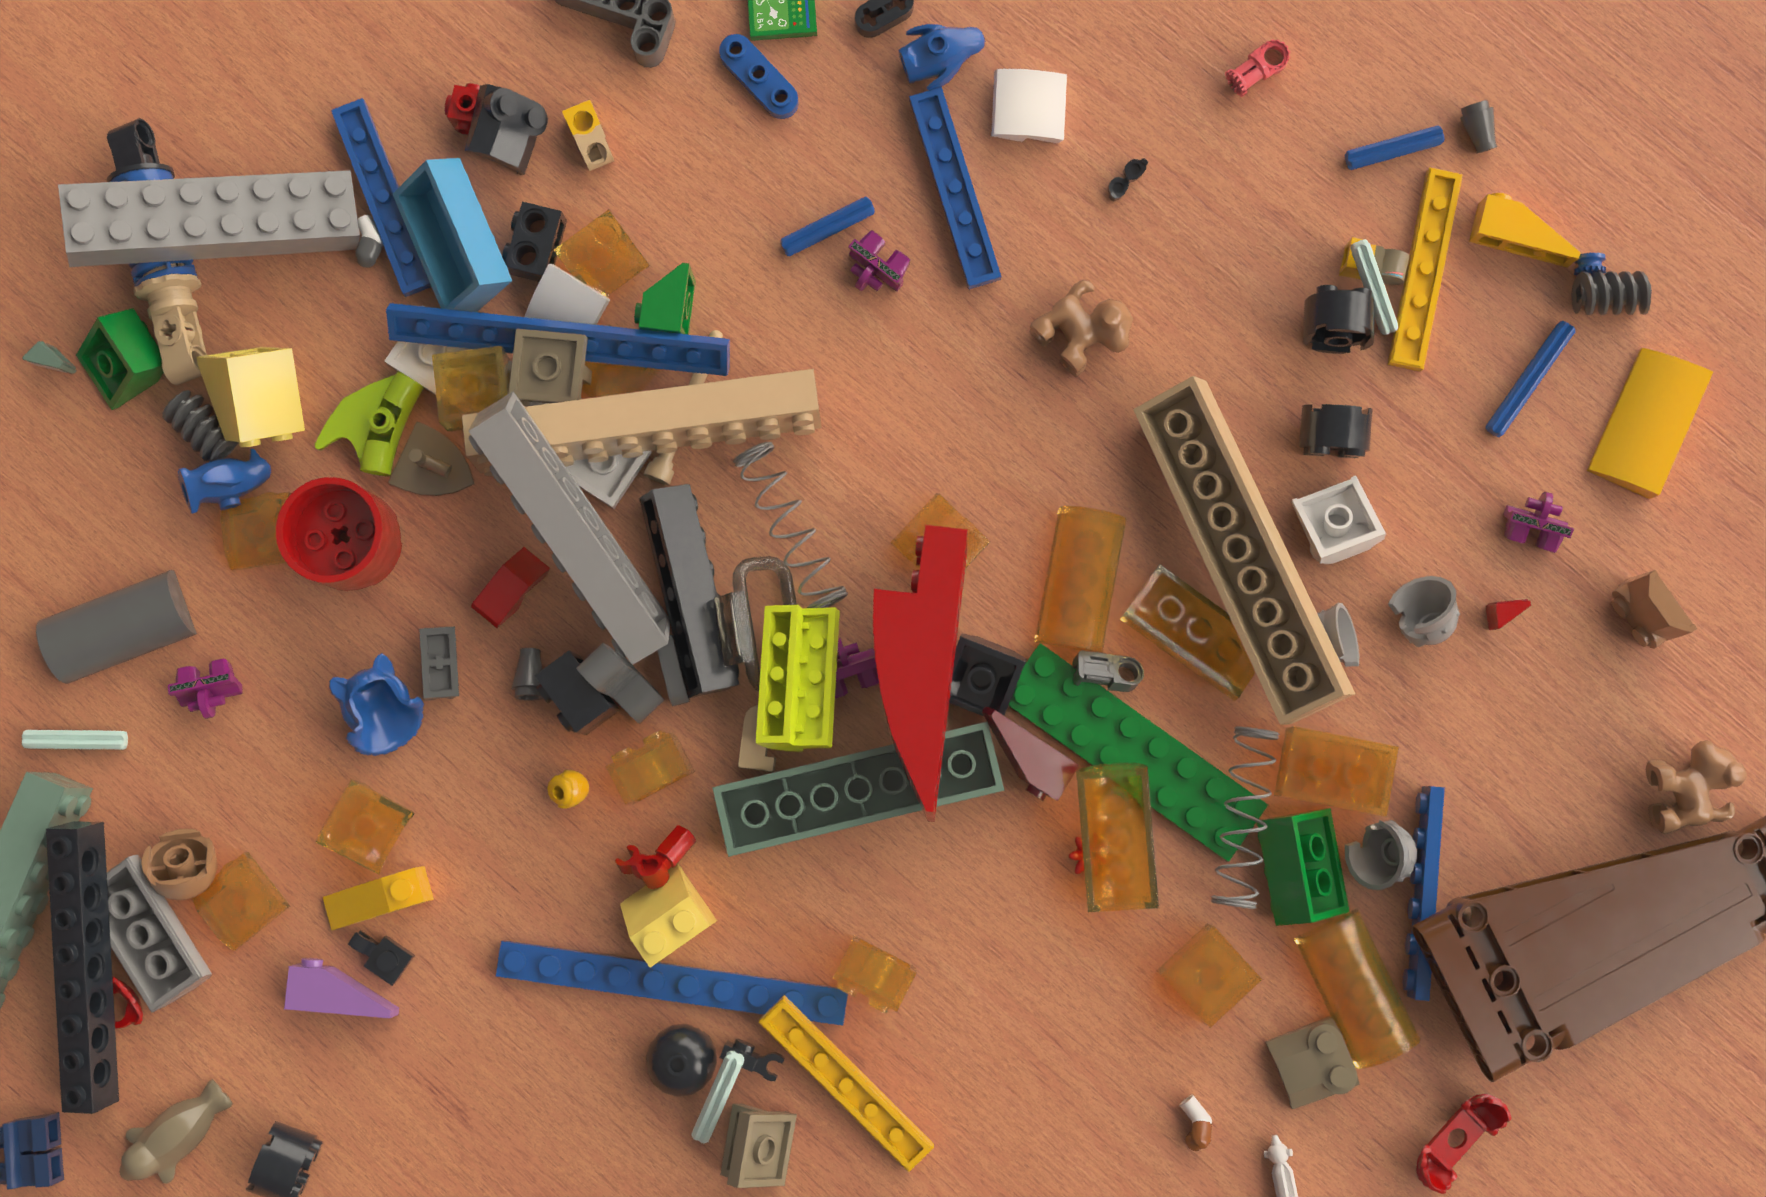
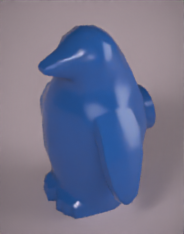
(938, 52)
(223, 481)

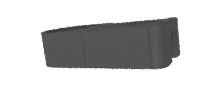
(1104, 670)
(673, 673)

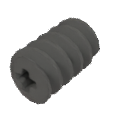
(1611, 290)
(197, 426)

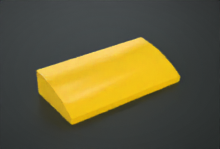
(1649, 422)

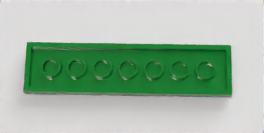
(1110, 732)

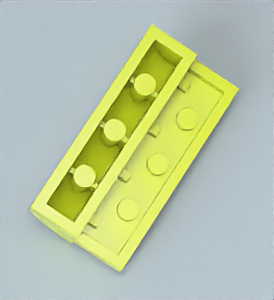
(797, 678)

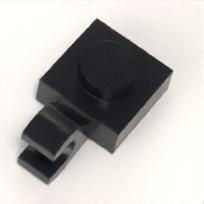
(385, 959)
(752, 1060)

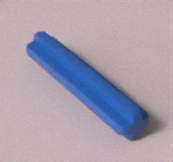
(1394, 147)
(827, 226)

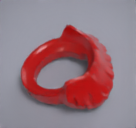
(133, 1010)

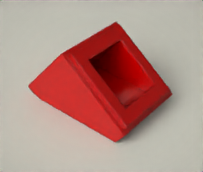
(1503, 612)

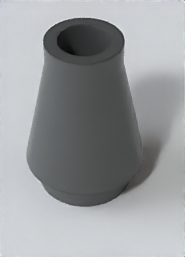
(1480, 125)
(524, 679)

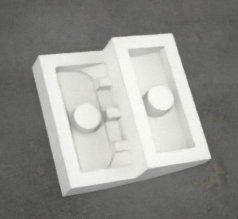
(1029, 105)
(565, 299)

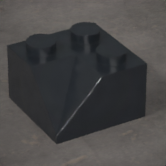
(579, 702)

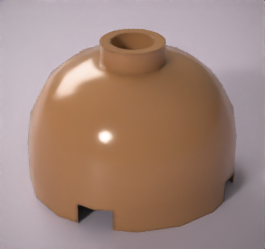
(180, 864)

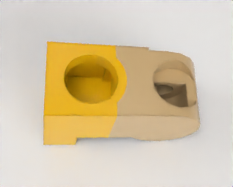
(588, 135)

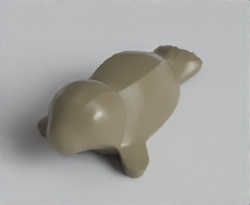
(171, 1135)

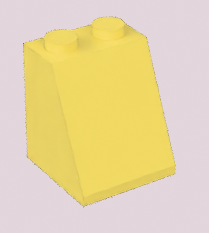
(254, 394)
(665, 916)

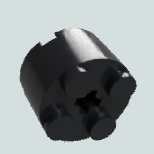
(1339, 319)
(1335, 429)
(283, 1162)

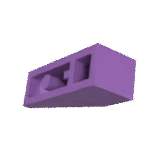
(329, 990)

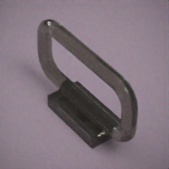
(735, 614)

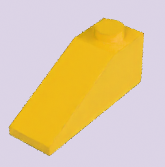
(1517, 230)
(378, 897)

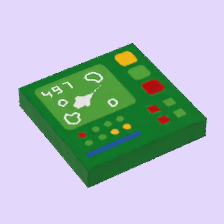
(781, 19)

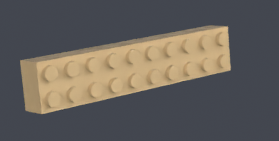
(672, 418)
(1243, 552)

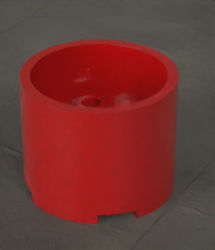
(312, 527)

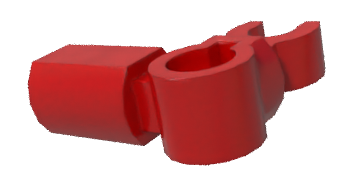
(654, 868)

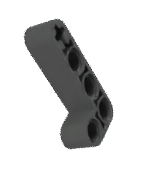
(636, 18)
(621, 681)

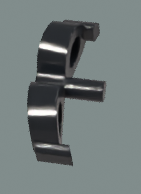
(1132, 171)

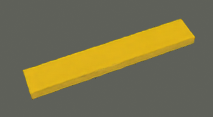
(1425, 269)
(846, 1083)

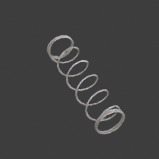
(764, 449)
(1256, 733)

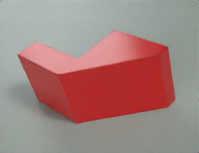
(508, 587)

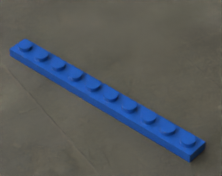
(604, 343)
(667, 981)

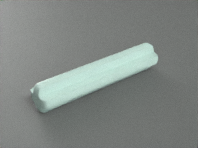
(1372, 280)
(74, 739)
(717, 1096)

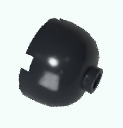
(681, 1060)

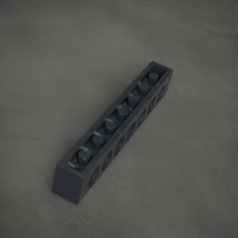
(82, 966)

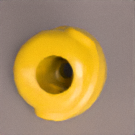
(568, 789)

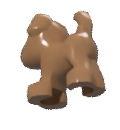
(1107, 325)
(1709, 770)

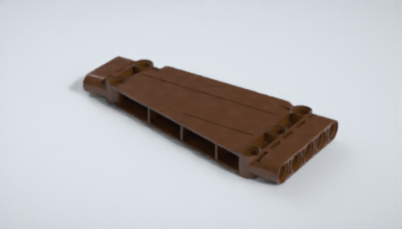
(1593, 943)

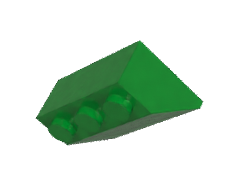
(1303, 867)

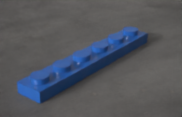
(378, 188)
(955, 188)
(1425, 877)

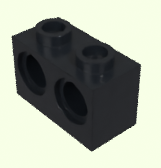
(537, 242)

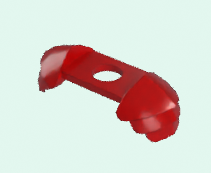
(1475, 1117)

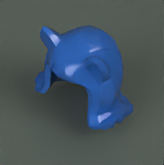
(377, 708)

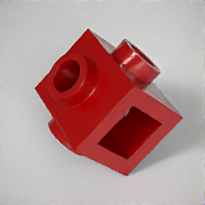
(457, 106)

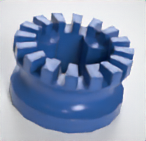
(1590, 263)

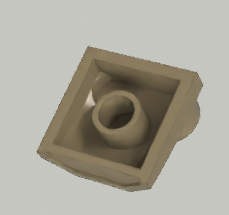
(1313, 1062)

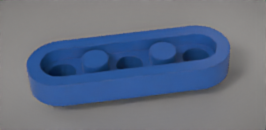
(762, 89)

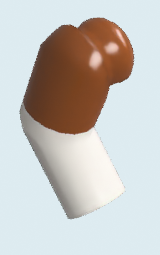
(1201, 1128)

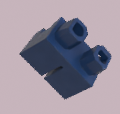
(29, 1152)

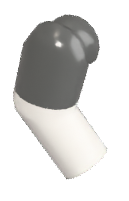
(370, 242)

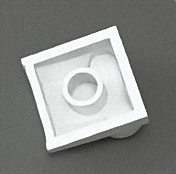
(1339, 522)

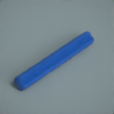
(1530, 379)

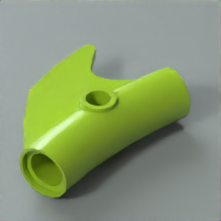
(361, 417)

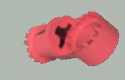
(1256, 67)

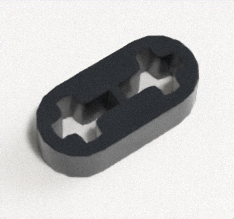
(884, 21)

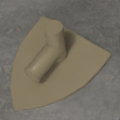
(431, 464)

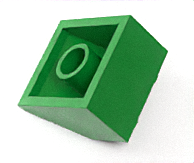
(668, 303)
(121, 357)

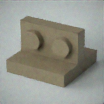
(549, 366)
(757, 1147)

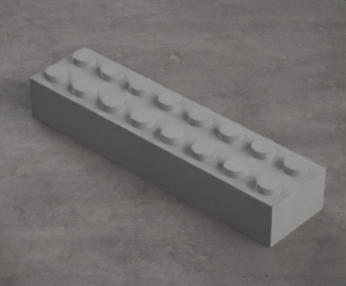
(208, 217)
(570, 528)

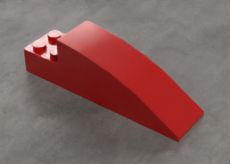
(917, 654)

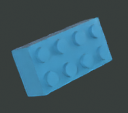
(452, 235)

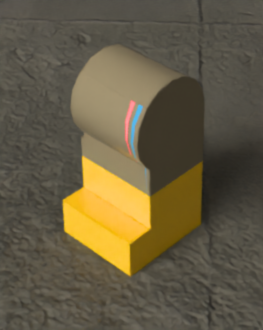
(1391, 263)

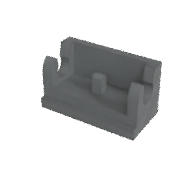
(439, 663)

